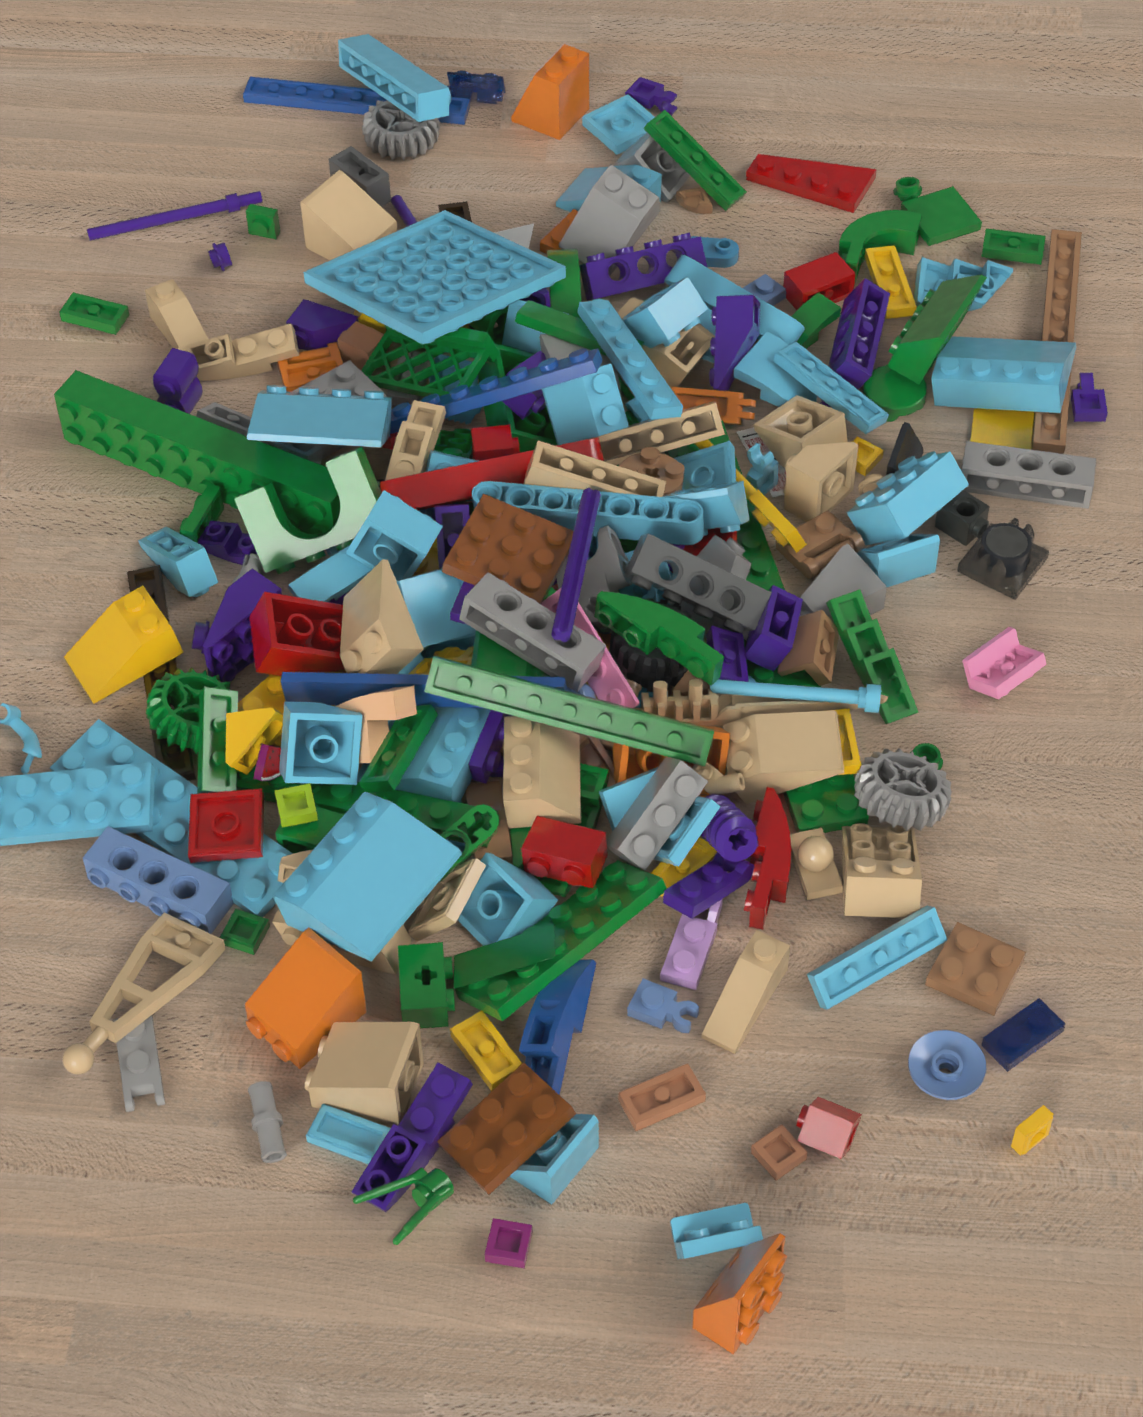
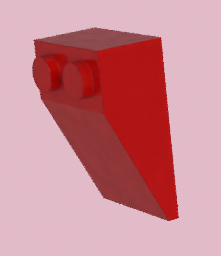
(296, 635)

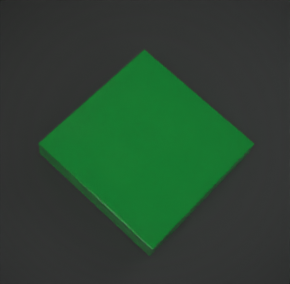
(943, 215)

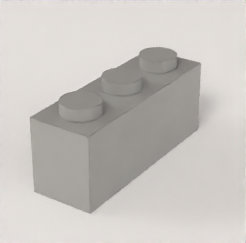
(655, 813)

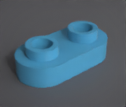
(720, 252)

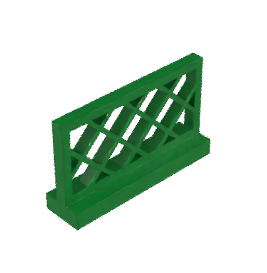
(461, 345)

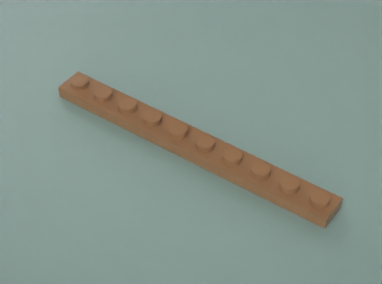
(1058, 326)

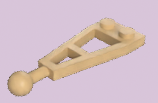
(167, 937)

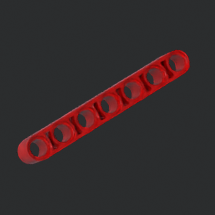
(457, 482)

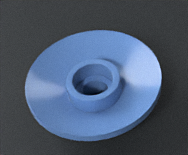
(947, 1051)

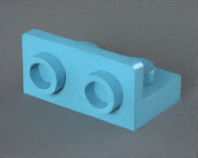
(714, 1231)

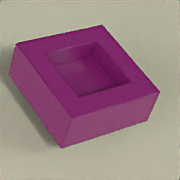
(508, 1243)

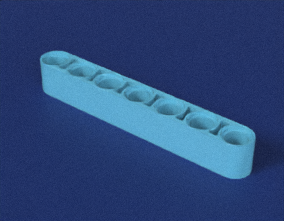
(627, 514)

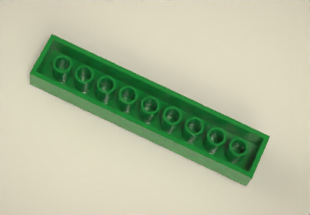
(192, 450)

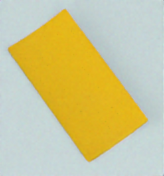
(1003, 427)

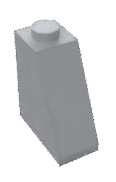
(728, 557)
(842, 576)

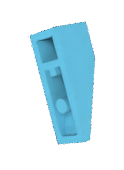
(181, 561)

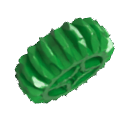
(182, 692)

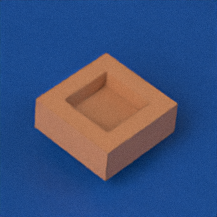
(779, 1152)

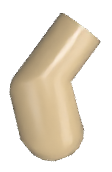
(718, 782)

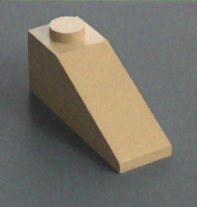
(174, 315)
(747, 991)

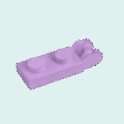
(690, 949)

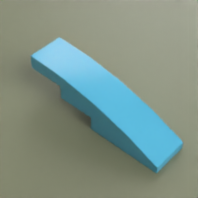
(330, 578)

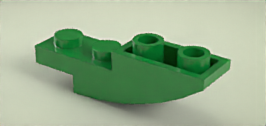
(653, 625)

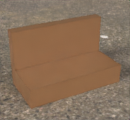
(813, 648)

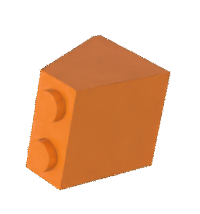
(556, 94)
(304, 999)

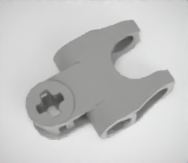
(602, 573)

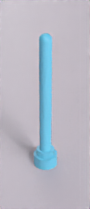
(865, 697)

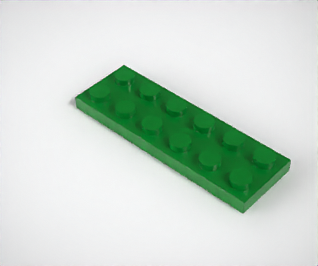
(579, 927)

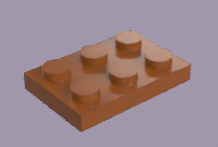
(506, 1128)

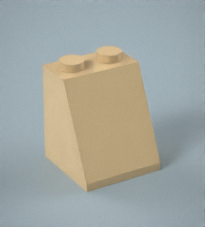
(342, 218)
(367, 1069)

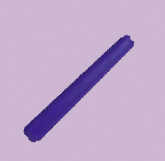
(576, 565)

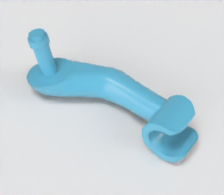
(29, 738)

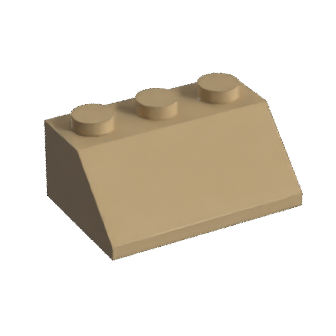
(540, 773)

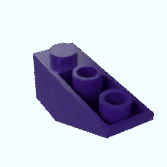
(735, 334)

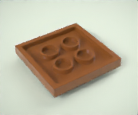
(510, 546)

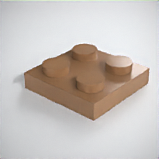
(975, 968)

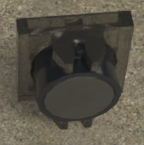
(1003, 558)

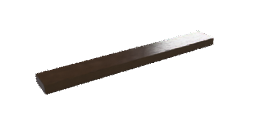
(170, 756)

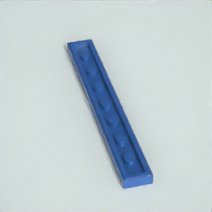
(331, 98)
(341, 687)

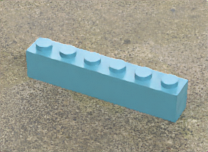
(394, 77)

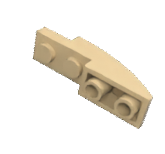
(242, 357)
(416, 439)

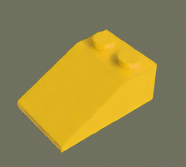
(123, 645)

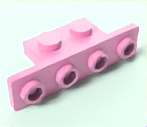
(607, 680)

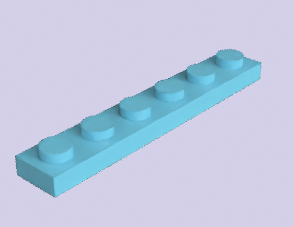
(630, 359)

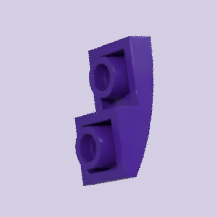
(226, 541)

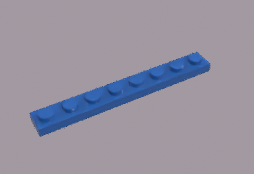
(515, 384)

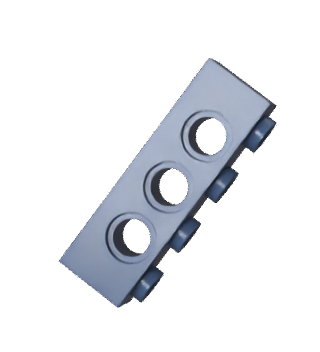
(175, 880)

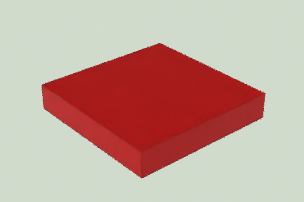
(226, 825)

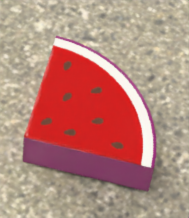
(268, 763)

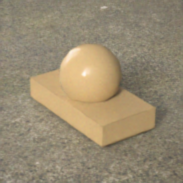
(815, 864)

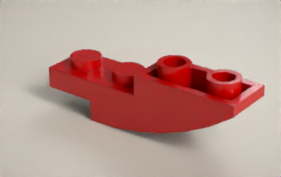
(770, 858)

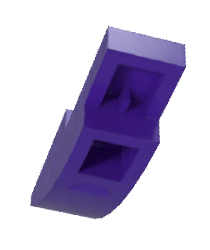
(416, 1137)

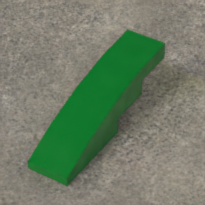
(871, 655)

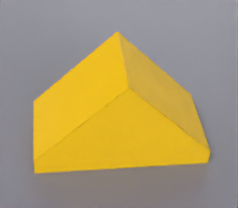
(245, 734)

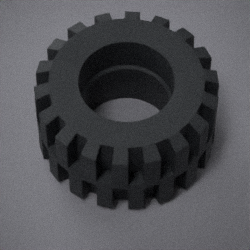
(647, 668)

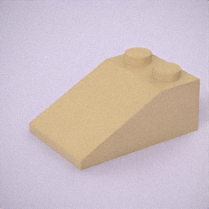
(377, 626)
(783, 751)

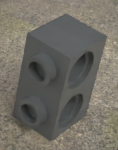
(364, 173)

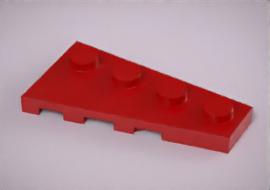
(818, 181)

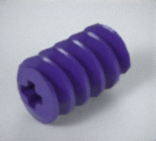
(730, 831)

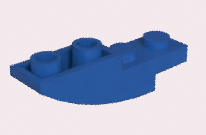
(553, 1020)

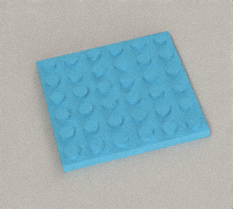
(434, 276)

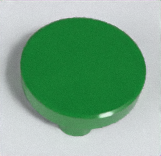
(894, 392)

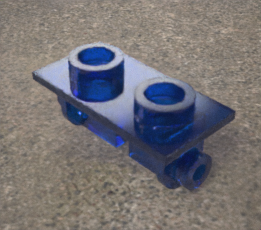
(489, 87)

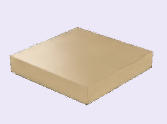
(446, 900)

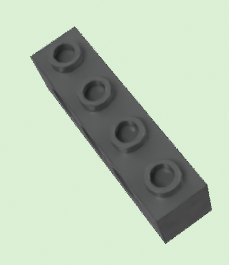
(748, 598)

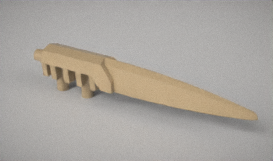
(724, 708)

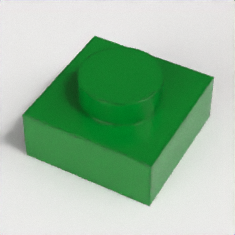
(263, 221)

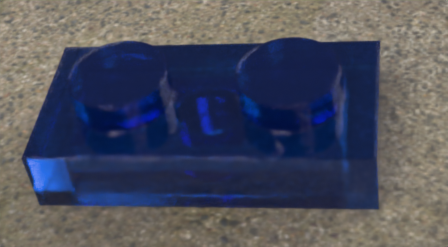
(1023, 1034)

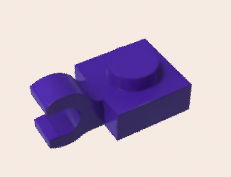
(651, 93)
(1088, 403)

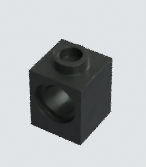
(963, 518)

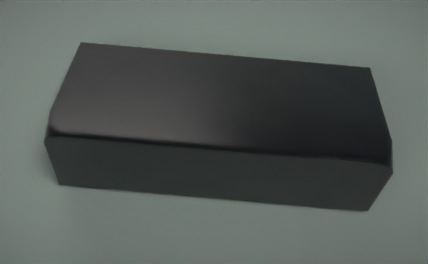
(905, 447)

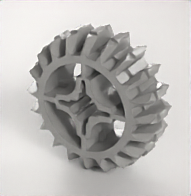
(396, 133)
(902, 789)

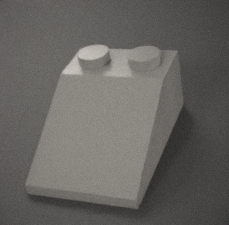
(611, 217)

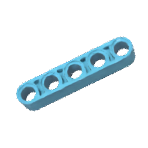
(711, 285)

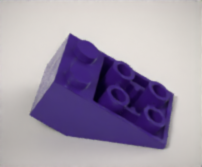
(229, 640)

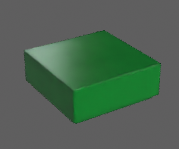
(245, 931)

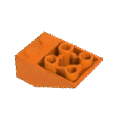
(742, 1294)

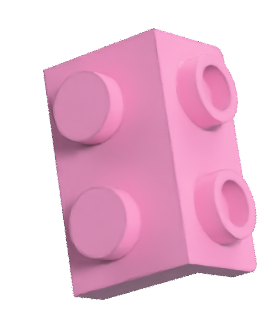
(1001, 664)

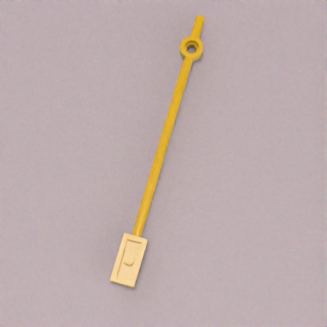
(767, 513)

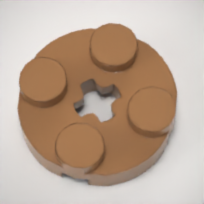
(659, 466)

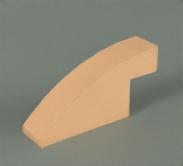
(376, 711)

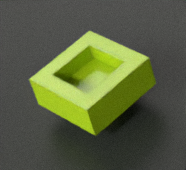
(296, 805)

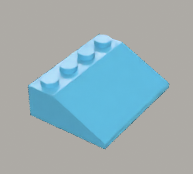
(1003, 374)
(321, 417)
(443, 757)
(365, 877)

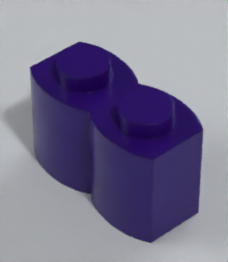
(178, 381)

